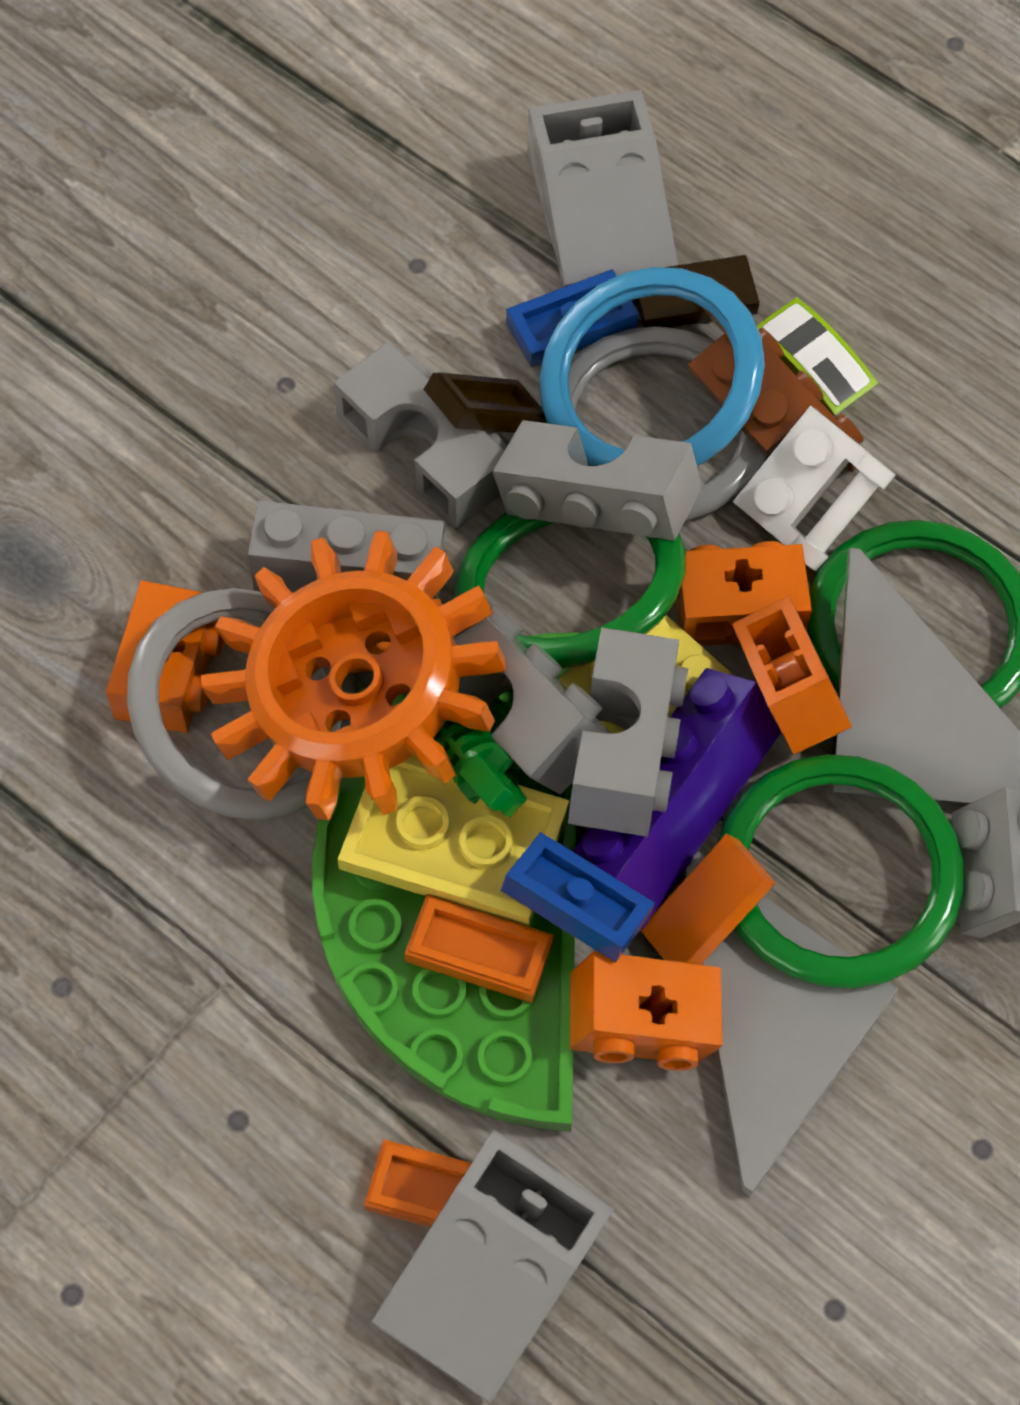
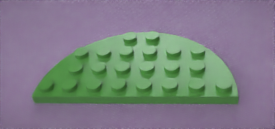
(447, 1033)

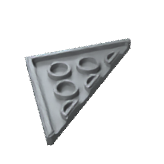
(915, 699)
(781, 1040)

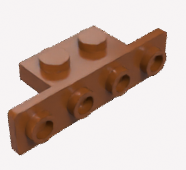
(782, 394)

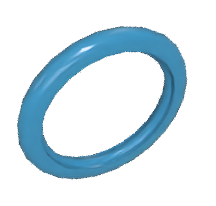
(643, 283)

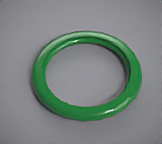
(926, 535)
(580, 648)
(931, 822)

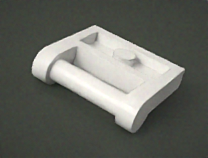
(800, 474)

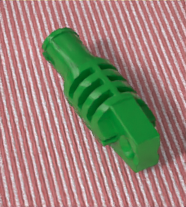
(480, 767)

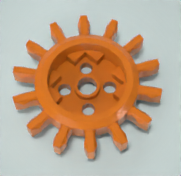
(336, 627)

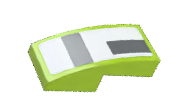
(821, 353)

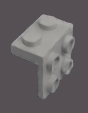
(991, 854)

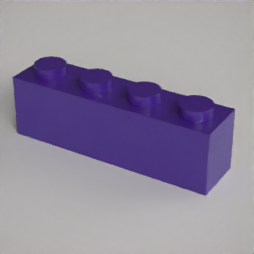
(718, 748)

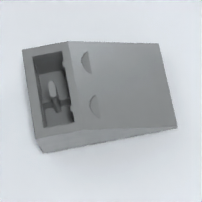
(601, 185)
(492, 1266)

